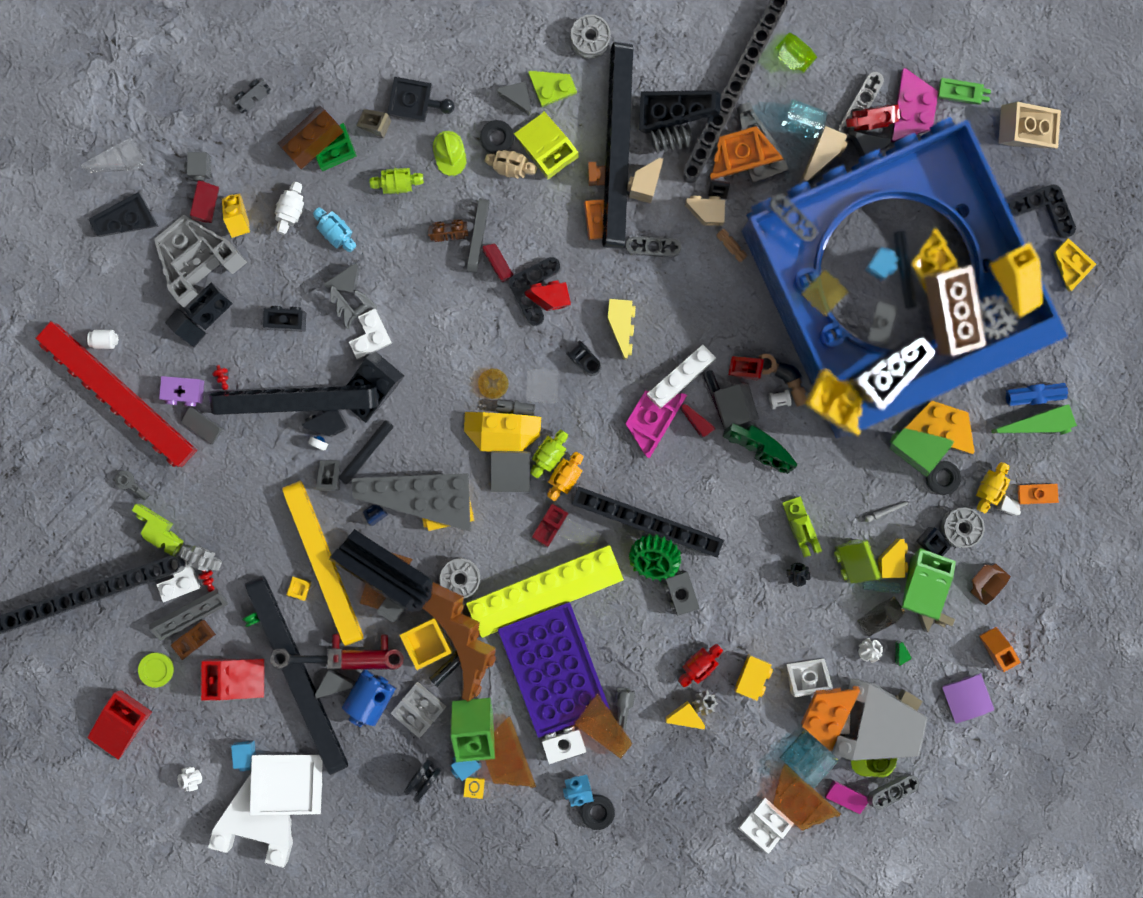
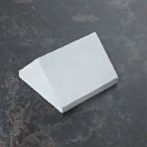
(808, 677)

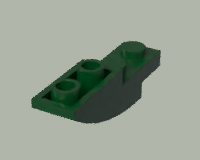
(767, 448)

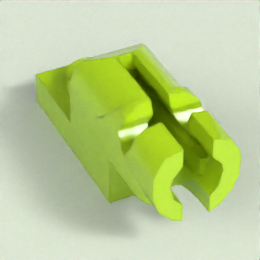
(801, 526)
(157, 530)

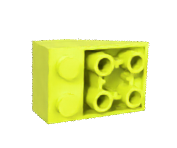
(547, 145)

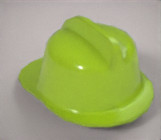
(449, 153)
(874, 767)

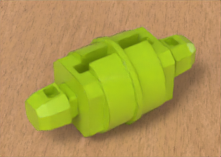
(396, 180)
(549, 453)

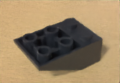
(376, 372)

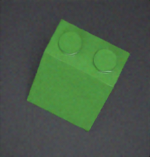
(920, 449)
(473, 730)

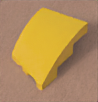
(933, 258)
(836, 402)

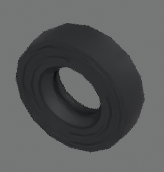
(493, 126)
(954, 481)
(601, 823)

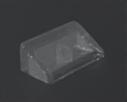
(579, 534)

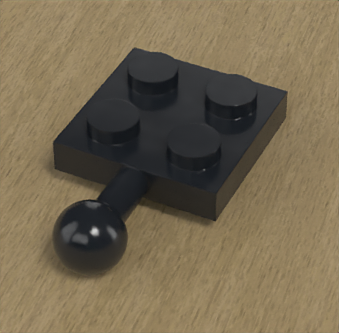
(412, 98)

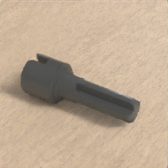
(624, 701)

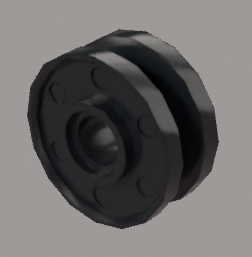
(422, 781)

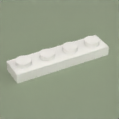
(681, 376)

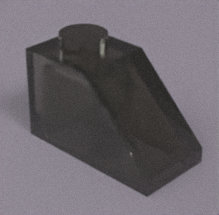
(881, 616)

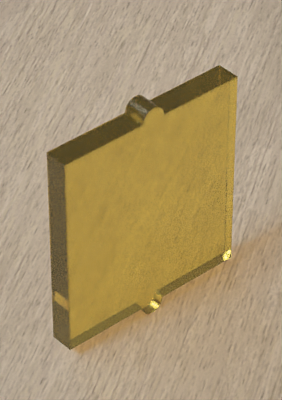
(825, 293)

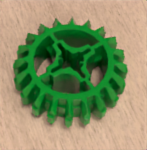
(655, 557)

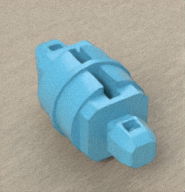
(334, 229)

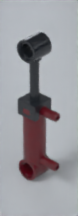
(345, 659)

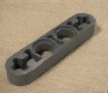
(478, 235)

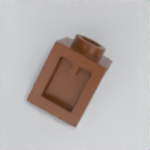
(596, 174)

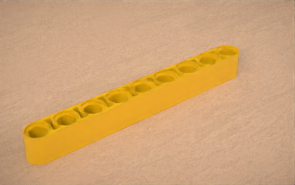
(324, 568)

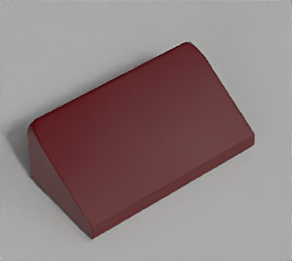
(204, 202)
(497, 262)

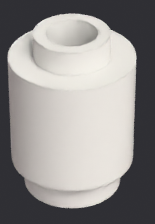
(102, 339)

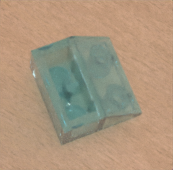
(804, 119)
(809, 759)

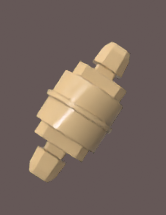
(510, 164)

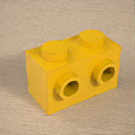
(753, 677)

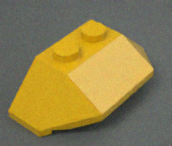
(501, 431)

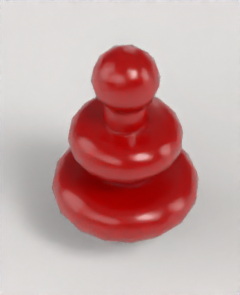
(222, 378)
(207, 580)

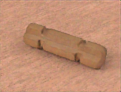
(731, 245)

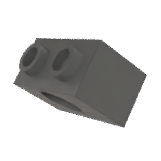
(686, 604)

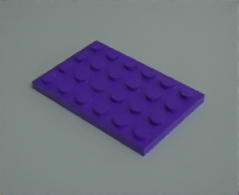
(552, 667)

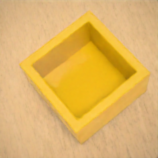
(426, 643)

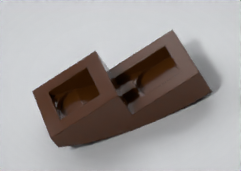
(193, 639)

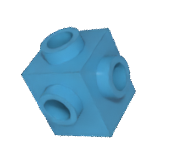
(578, 790)

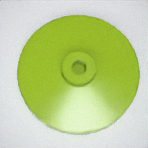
(155, 670)

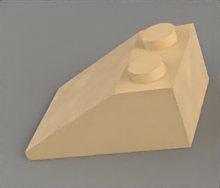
(1029, 126)
(827, 148)

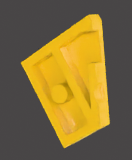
(1072, 263)

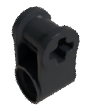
(584, 358)

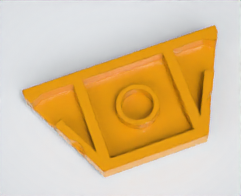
(946, 423)

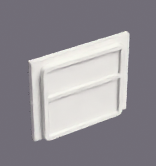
(285, 784)

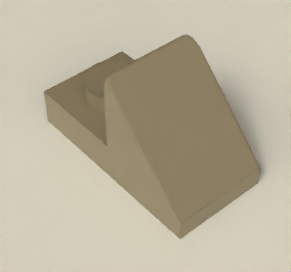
(926, 622)

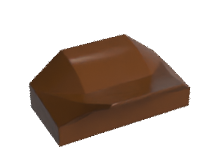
(989, 583)

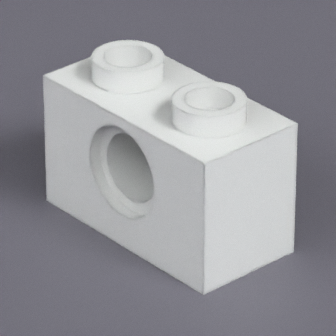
(555, 753)

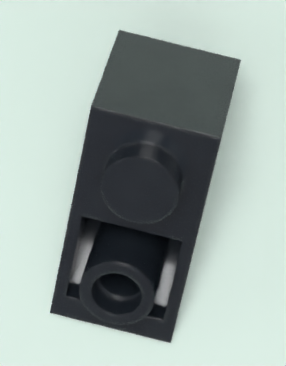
(328, 423)

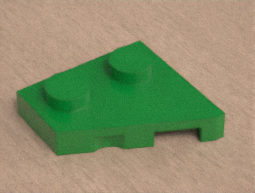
(337, 152)

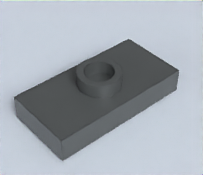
(882, 323)

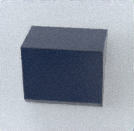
(374, 514)

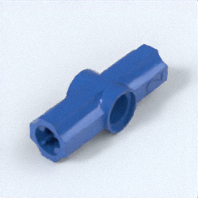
(1036, 394)

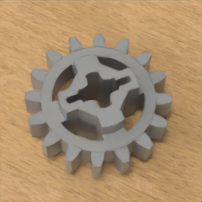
(997, 309)
(200, 558)

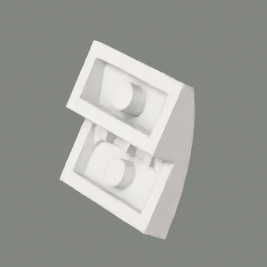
(765, 825)

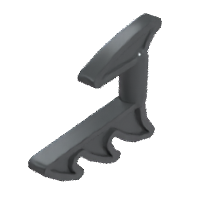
(348, 313)

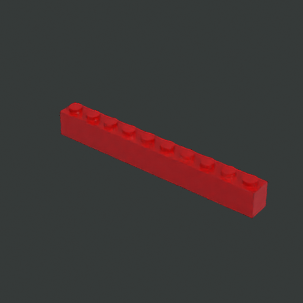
(116, 394)

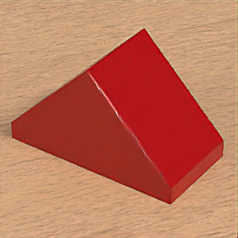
(746, 367)

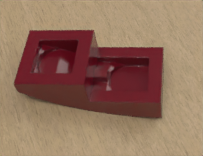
(549, 525)

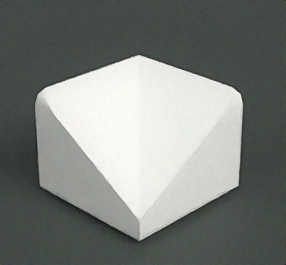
(1009, 506)

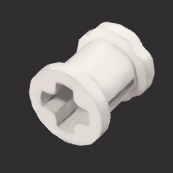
(780, 399)

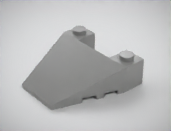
(192, 253)
(886, 727)

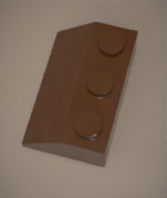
(310, 137)

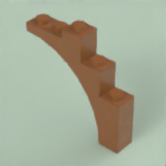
(463, 631)

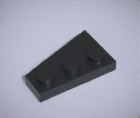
(123, 217)

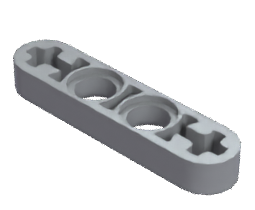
(858, 104)

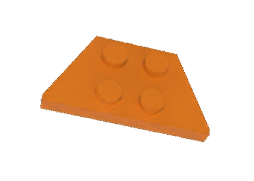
(743, 152)
(828, 714)

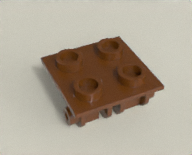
(438, 229)

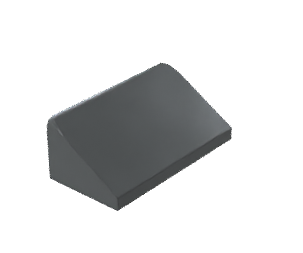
(202, 425)

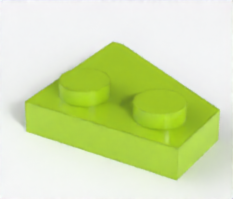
(552, 86)

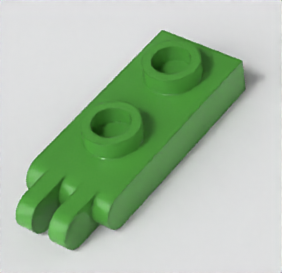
(963, 91)

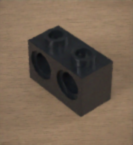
(208, 306)

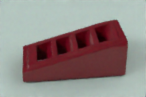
(701, 425)

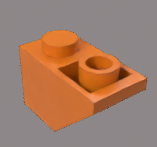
(999, 649)

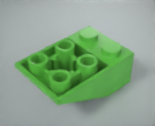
(928, 583)

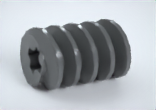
(671, 137)

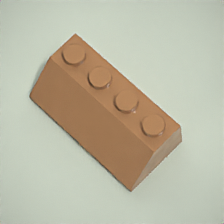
(954, 311)

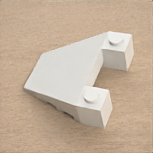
(263, 828)

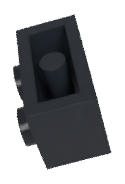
(284, 319)

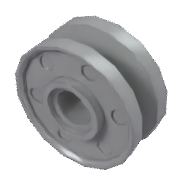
(590, 25)
(974, 527)
(463, 566)

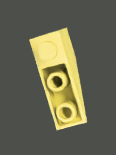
(620, 322)

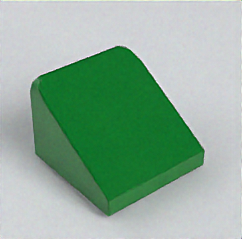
(901, 653)

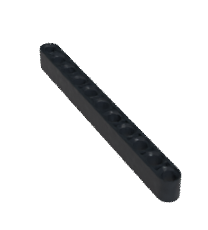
(730, 96)
(617, 145)
(93, 593)
(297, 676)

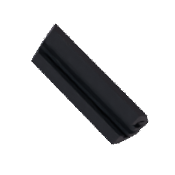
(383, 572)

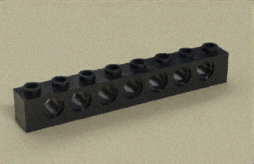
(648, 522)

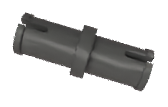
(515, 407)

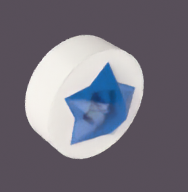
(318, 442)

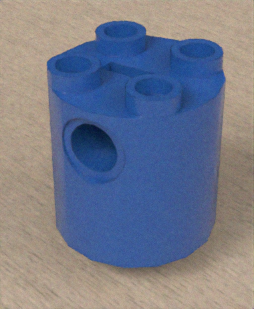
(368, 699)

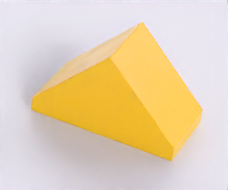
(685, 716)

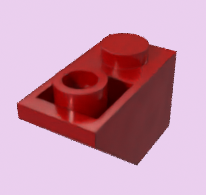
(551, 296)

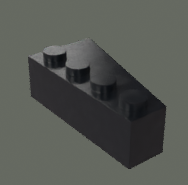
(674, 108)

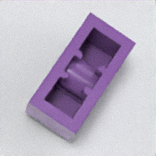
(171, 385)

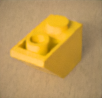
(235, 215)
(892, 561)

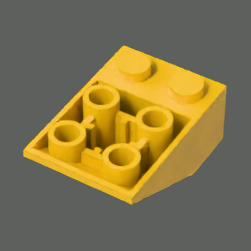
(1020, 279)

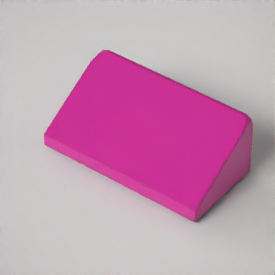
(846, 797)

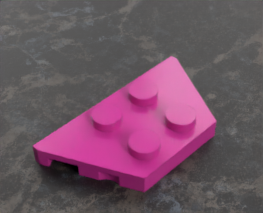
(916, 106)
(650, 423)

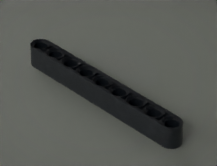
(293, 399)

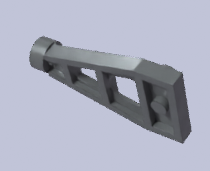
(766, 171)

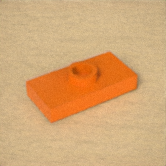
(1038, 494)

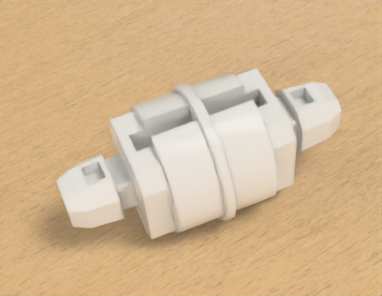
(289, 208)

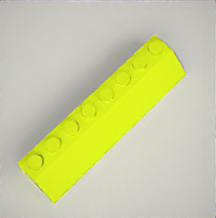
(545, 590)

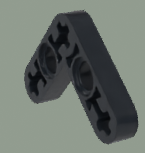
(1046, 200)
(519, 293)

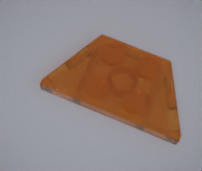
(510, 761)
(800, 801)

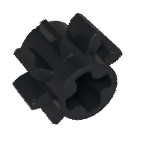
(798, 574)

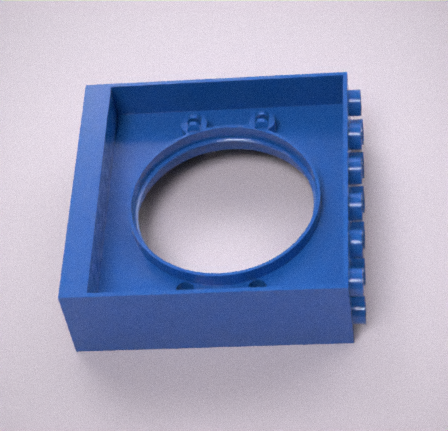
(941, 172)

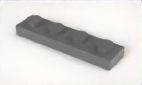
(188, 614)

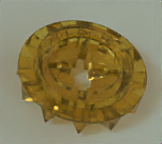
(502, 384)

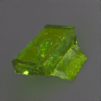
(795, 53)

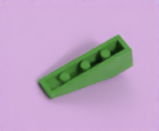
(1051, 421)

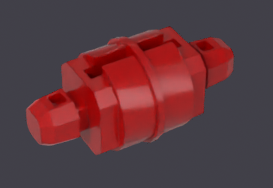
(700, 665)

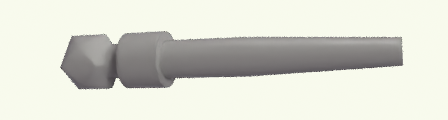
(876, 515)

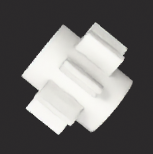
(870, 650)
(189, 779)

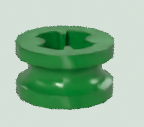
(251, 619)

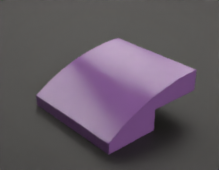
(968, 698)

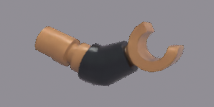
(789, 375)

